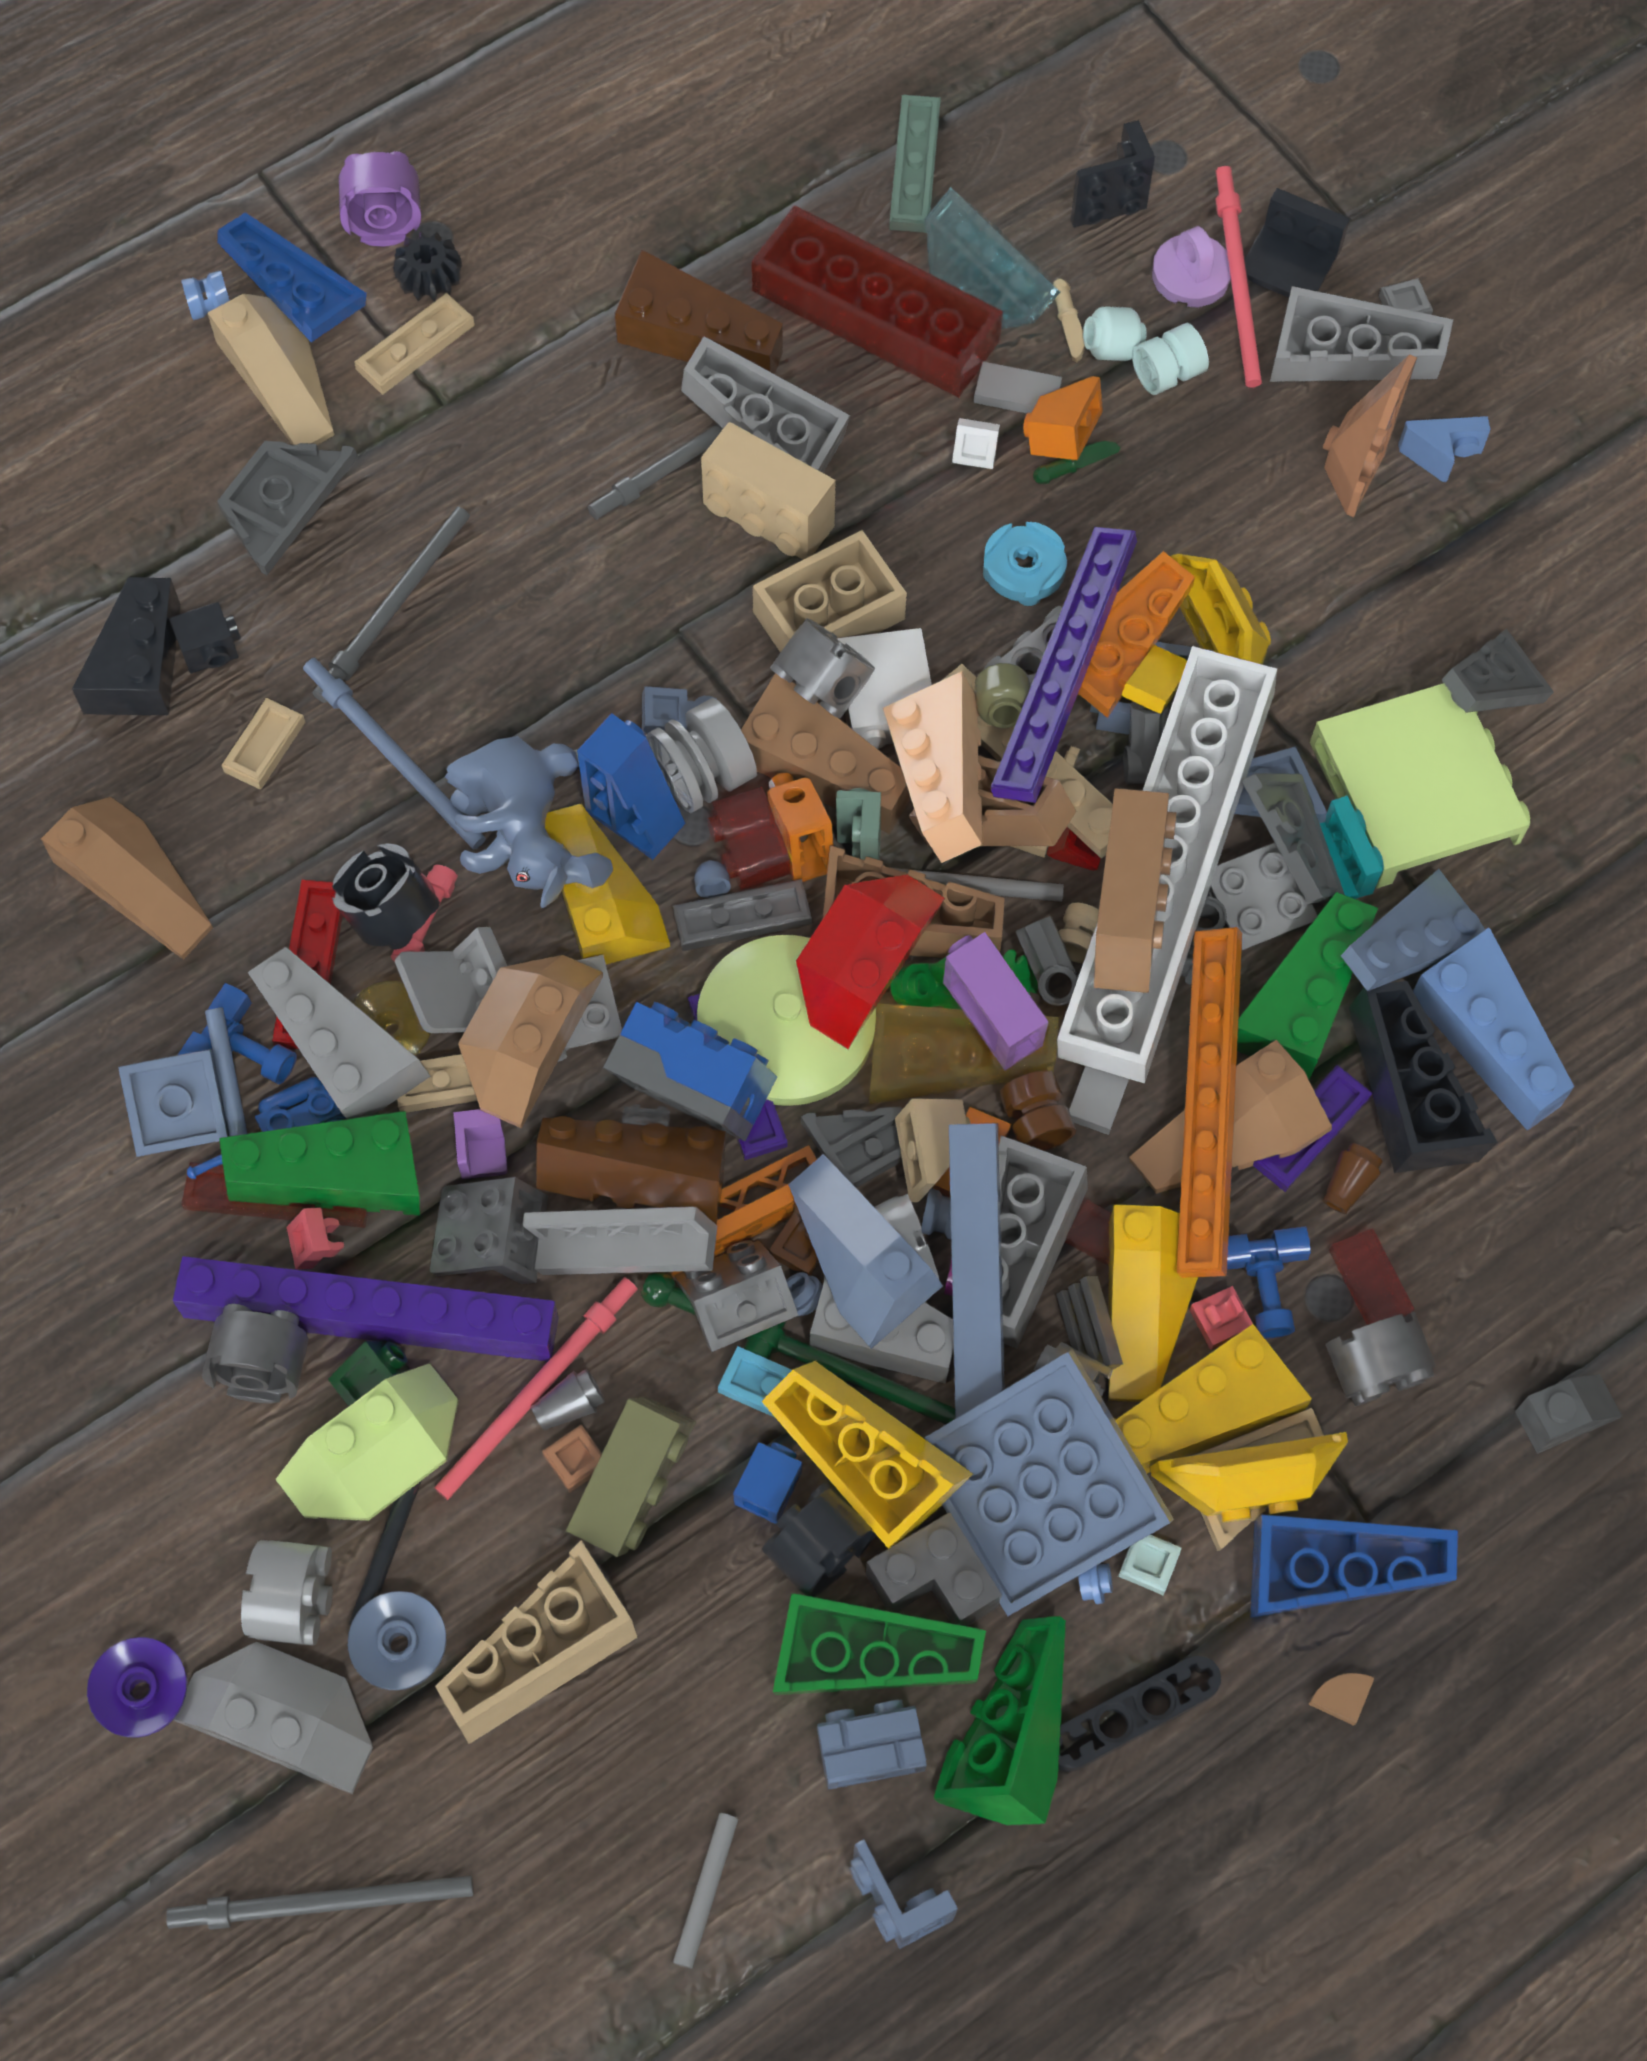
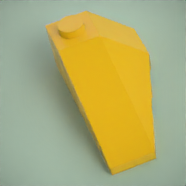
(1144, 1297)

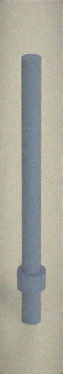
(339, 695)

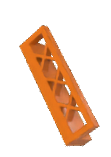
(763, 1213)

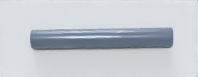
(226, 1072)

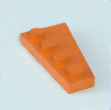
(1132, 629)

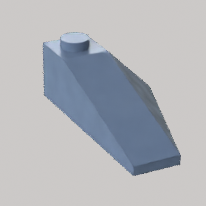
(863, 1258)

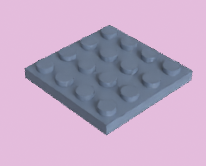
(1047, 1483)

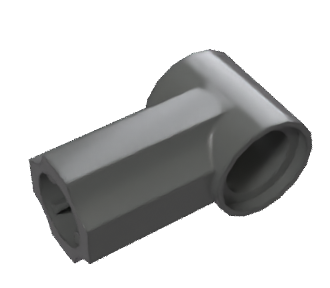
(1144, 736)
(1047, 956)

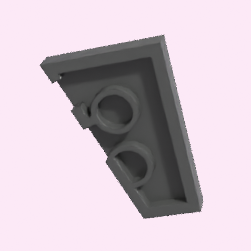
(1497, 678)
(1296, 832)

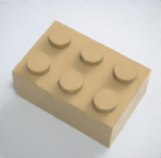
(768, 492)
(839, 588)

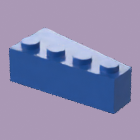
(1332, 1561)

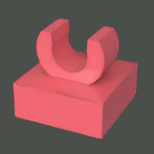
(309, 1238)
(1220, 1317)

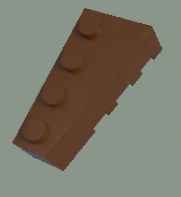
(673, 311)
(632, 1163)

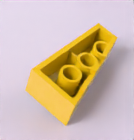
(1214, 1401)
(865, 1452)

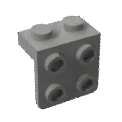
(451, 984)

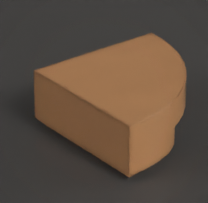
(1343, 1696)

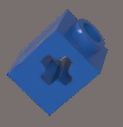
(768, 1481)

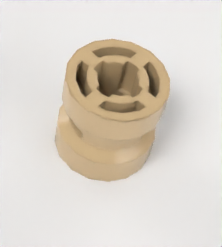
(1079, 927)

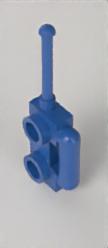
(272, 1116)

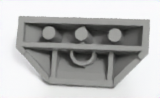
(281, 1713)

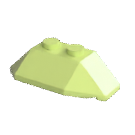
(374, 1448)

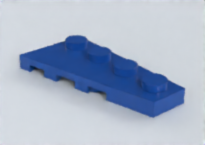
(294, 280)

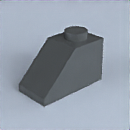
(1567, 1411)

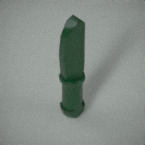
(1061, 467)

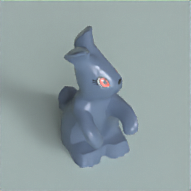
(517, 792)

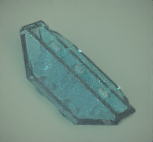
(984, 262)

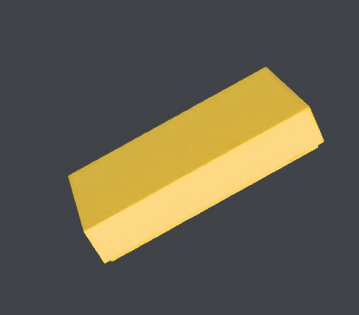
(1155, 679)

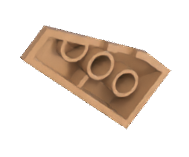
(126, 867)
(1272, 1117)

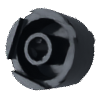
(384, 896)
(818, 1540)

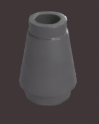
(569, 1400)

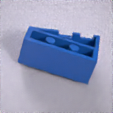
(627, 786)

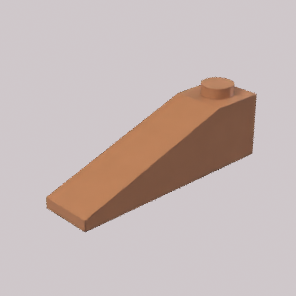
(1364, 437)

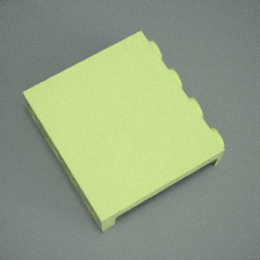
(1420, 778)

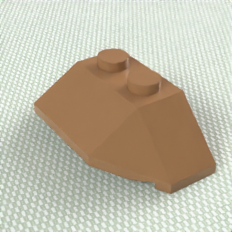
(524, 1031)

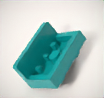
(1351, 852)

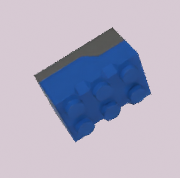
(692, 1069)

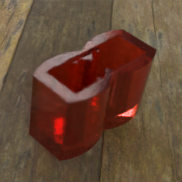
(750, 838)

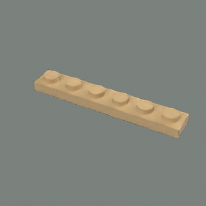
(1093, 809)

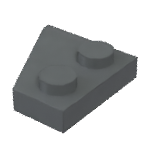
(857, 1142)

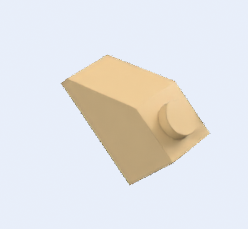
(925, 1141)

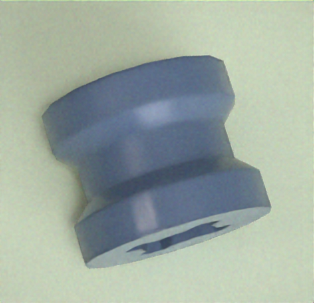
(937, 1214)

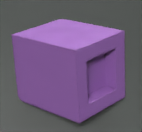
(479, 1144)

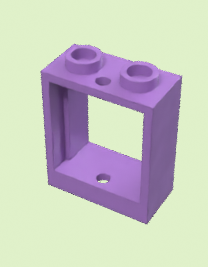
(994, 999)

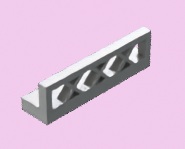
(622, 1240)

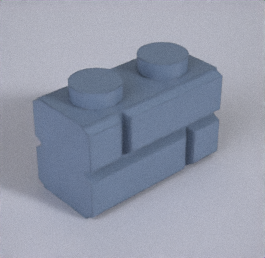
(871, 1744)

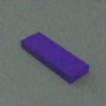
(1341, 1100)

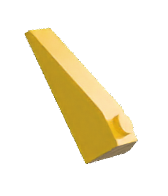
(612, 918)

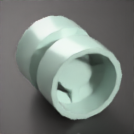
(1175, 356)

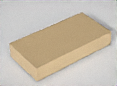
(263, 743)

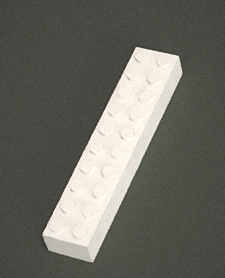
(1201, 766)

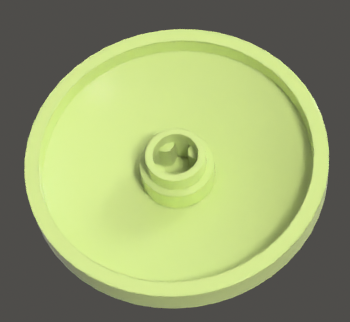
(761, 1002)

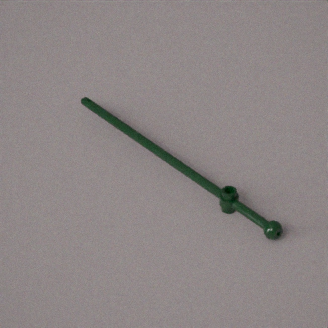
(661, 1290)

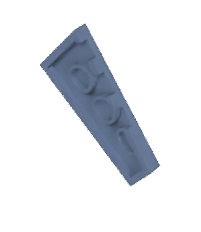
(1413, 934)

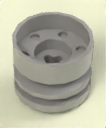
(704, 753)

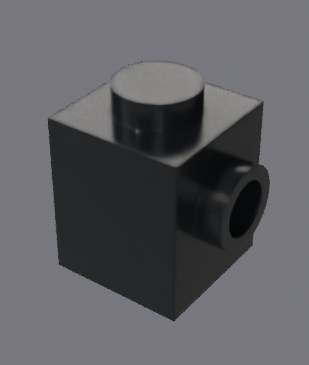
(206, 637)

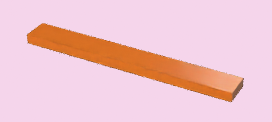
(1209, 1104)

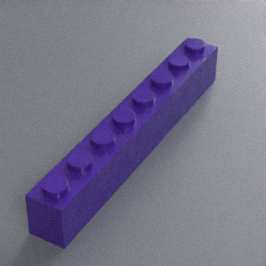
(373, 1308)

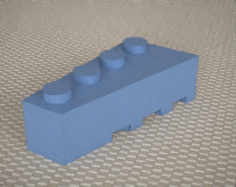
(1494, 1028)

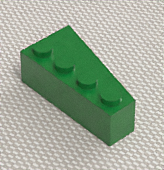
(1307, 986)
(326, 1164)
(864, 1648)

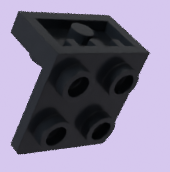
(1115, 186)
(1295, 244)

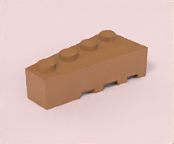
(811, 743)

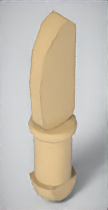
(1070, 321)

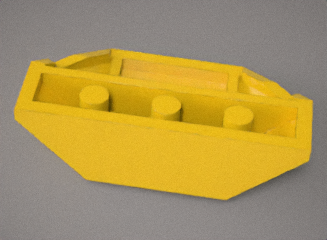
(1222, 611)
(1251, 1477)

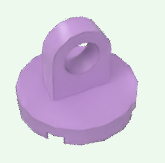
(1191, 269)

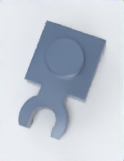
(664, 705)

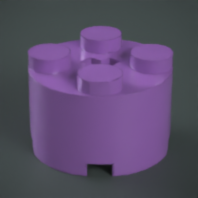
(379, 197)

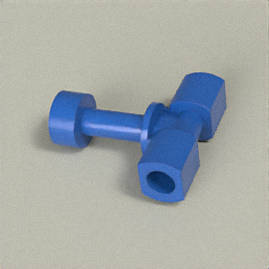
(275, 1063)
(1263, 1260)

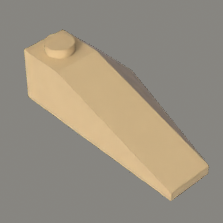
(275, 365)

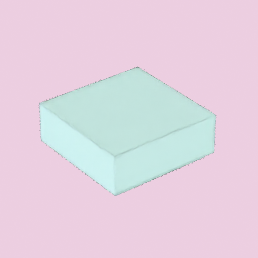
(1150, 1563)

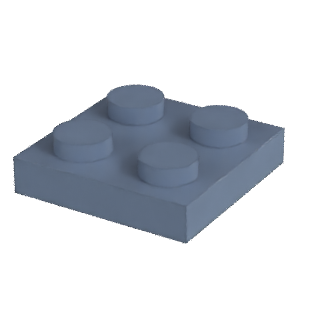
(173, 1102)

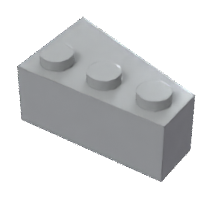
(915, 1347)

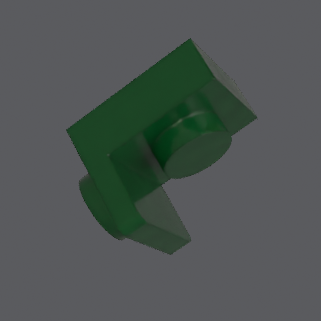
(367, 1368)

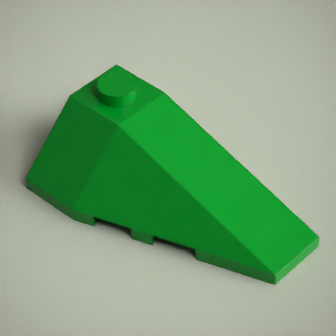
(1012, 1748)

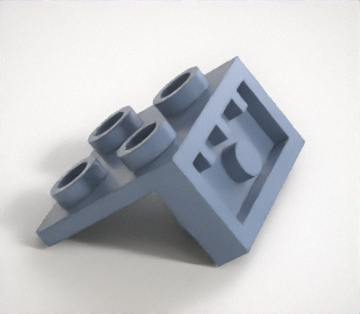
(923, 1912)

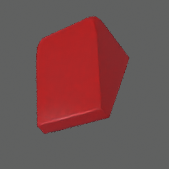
(1074, 851)

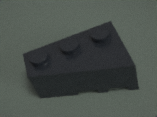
(133, 654)

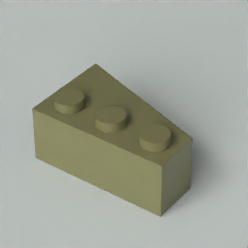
(631, 1475)

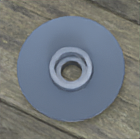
(382, 1621)

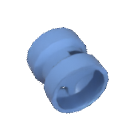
(215, 291)

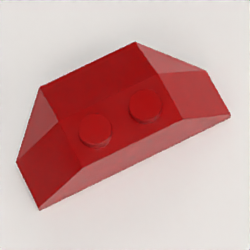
(861, 951)

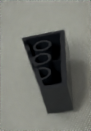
(1413, 1084)

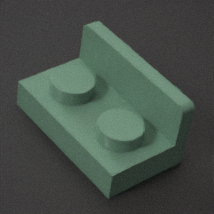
(859, 821)

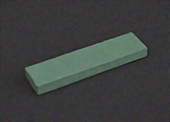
(914, 163)

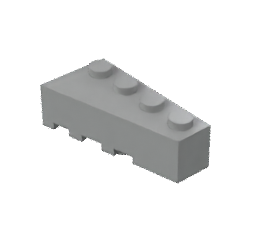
(763, 404)
(344, 1047)

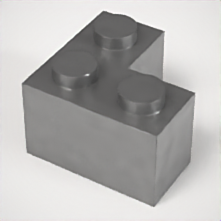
(939, 1562)

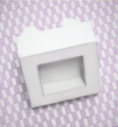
(976, 443)

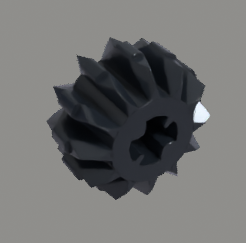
(427, 266)

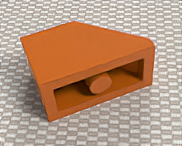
(1064, 419)

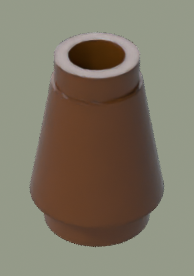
(1351, 1178)

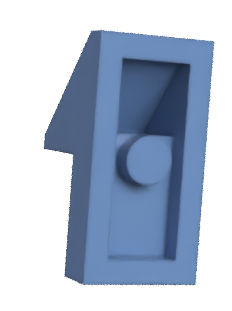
(1438, 440)

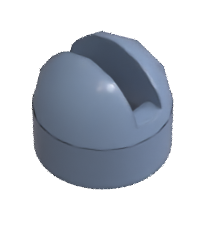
(711, 879)

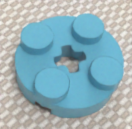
(1022, 583)

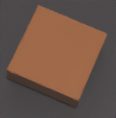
(573, 1458)

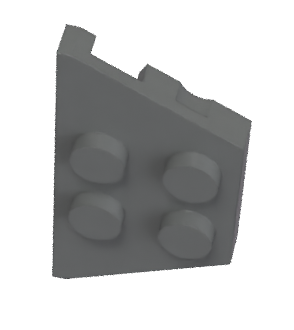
(280, 495)

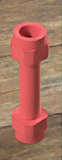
(443, 882)

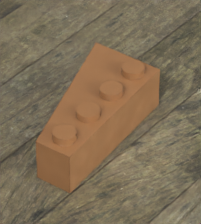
(1133, 890)
(960, 915)

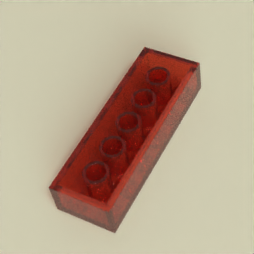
(876, 301)

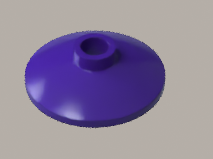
(118, 1673)

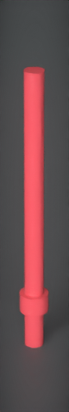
(1228, 209)
(597, 1319)

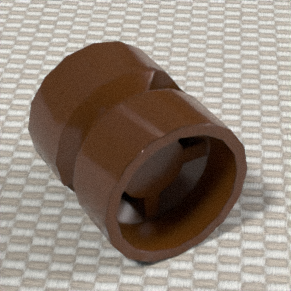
(1035, 1106)

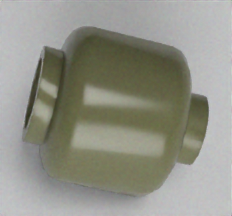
(1001, 694)

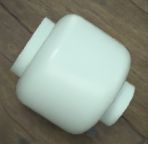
(1113, 333)

